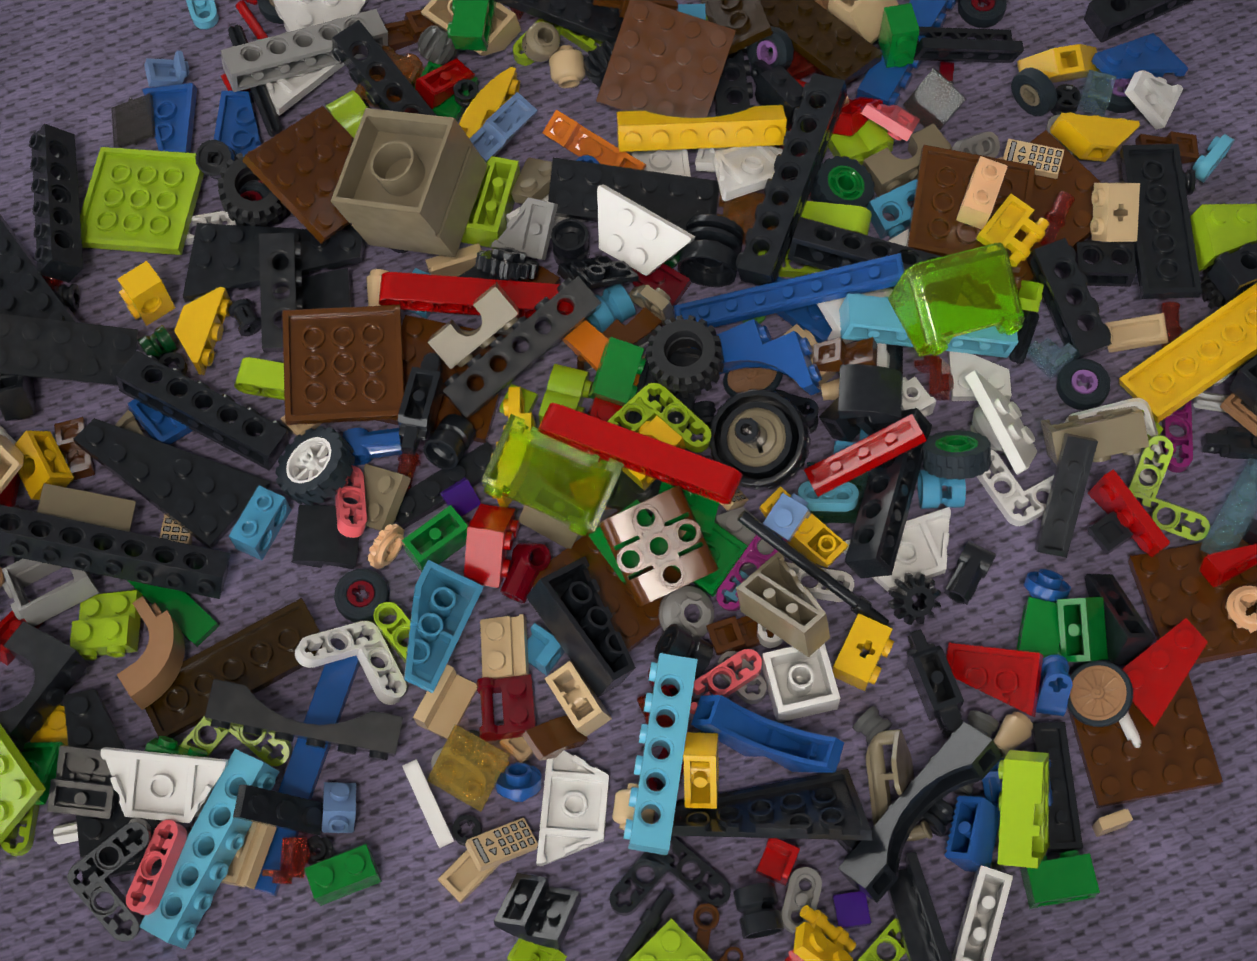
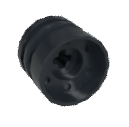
(713, 253)

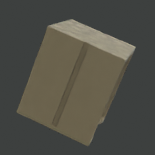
(410, 182)

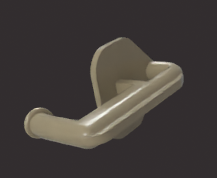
(902, 775)

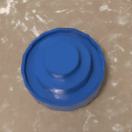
(1047, 585)
(519, 782)

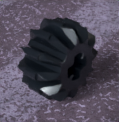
(598, 61)
(925, 595)

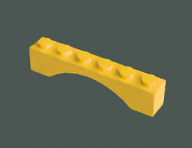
(742, 129)

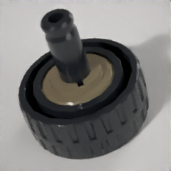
(761, 438)

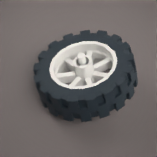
(308, 459)

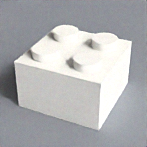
(799, 683)

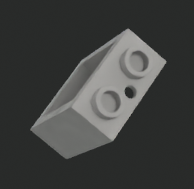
(50, 604)

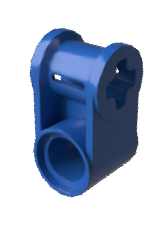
(1054, 686)

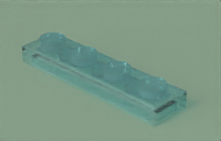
(1235, 514)

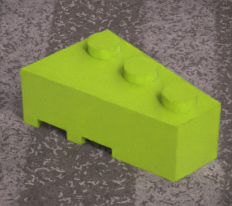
(492, 202)
(1222, 230)
(1023, 809)

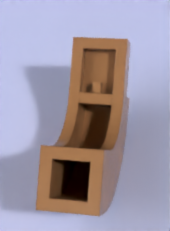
(161, 661)

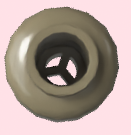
(540, 41)

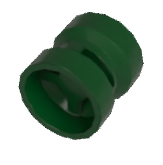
(151, 347)

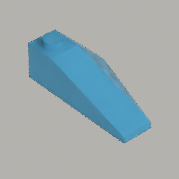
(437, 619)

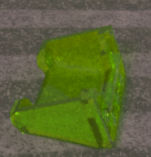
(957, 297)
(550, 476)

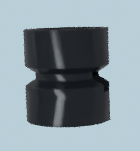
(213, 156)
(570, 241)
(449, 441)
(679, 642)
(758, 910)

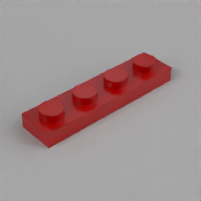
(865, 455)

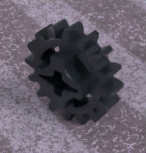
(507, 264)

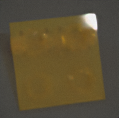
(468, 767)

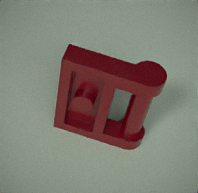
(517, 705)

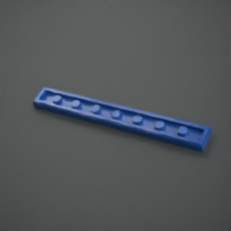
(795, 292)
(308, 761)

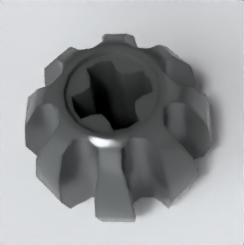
(436, 45)

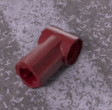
(523, 571)

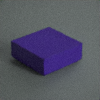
(461, 497)
(851, 910)

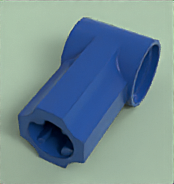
(373, 443)

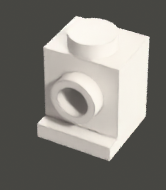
(920, 398)

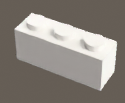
(982, 915)

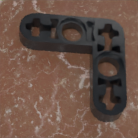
(661, 867)
(101, 882)

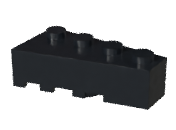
(582, 625)

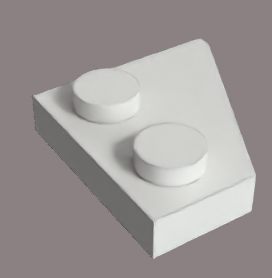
(1153, 97)
(964, 363)

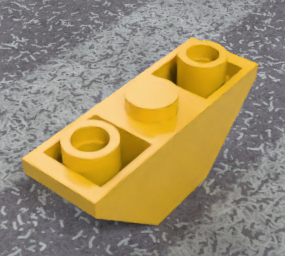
(1062, 62)
(1093, 136)
(202, 326)
(812, 537)

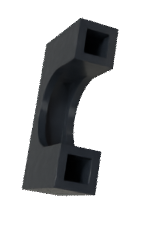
(55, 670)

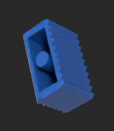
(973, 833)

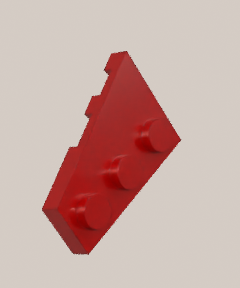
(1115, 496)
(1163, 668)
(999, 672)

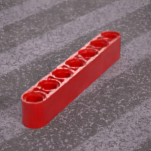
(458, 294)
(641, 453)

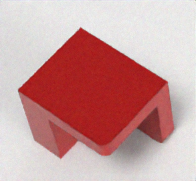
(778, 860)

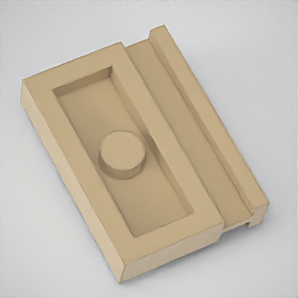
(504, 647)
(250, 857)

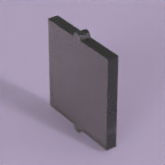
(934, 100)
(133, 121)

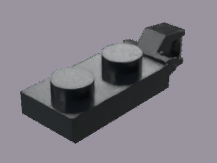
(1231, 443)

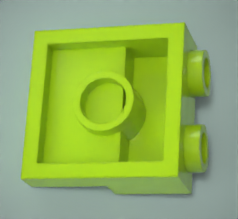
(107, 625)

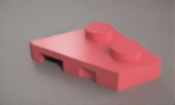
(893, 118)

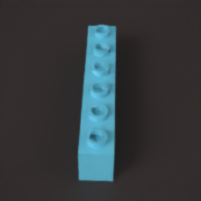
(657, 836)
(196, 856)

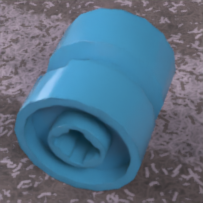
(614, 305)
(931, 494)

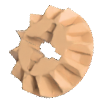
(386, 546)
(1236, 607)

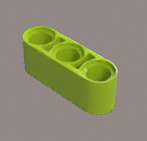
(839, 215)
(261, 378)
(396, 631)

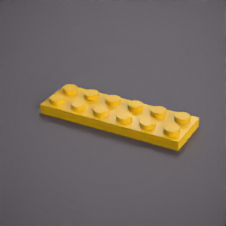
(1197, 357)

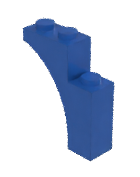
(752, 347)
(762, 737)

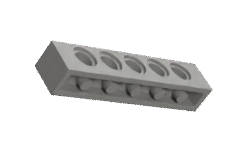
(293, 51)

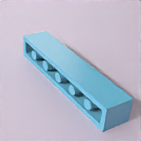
(874, 317)

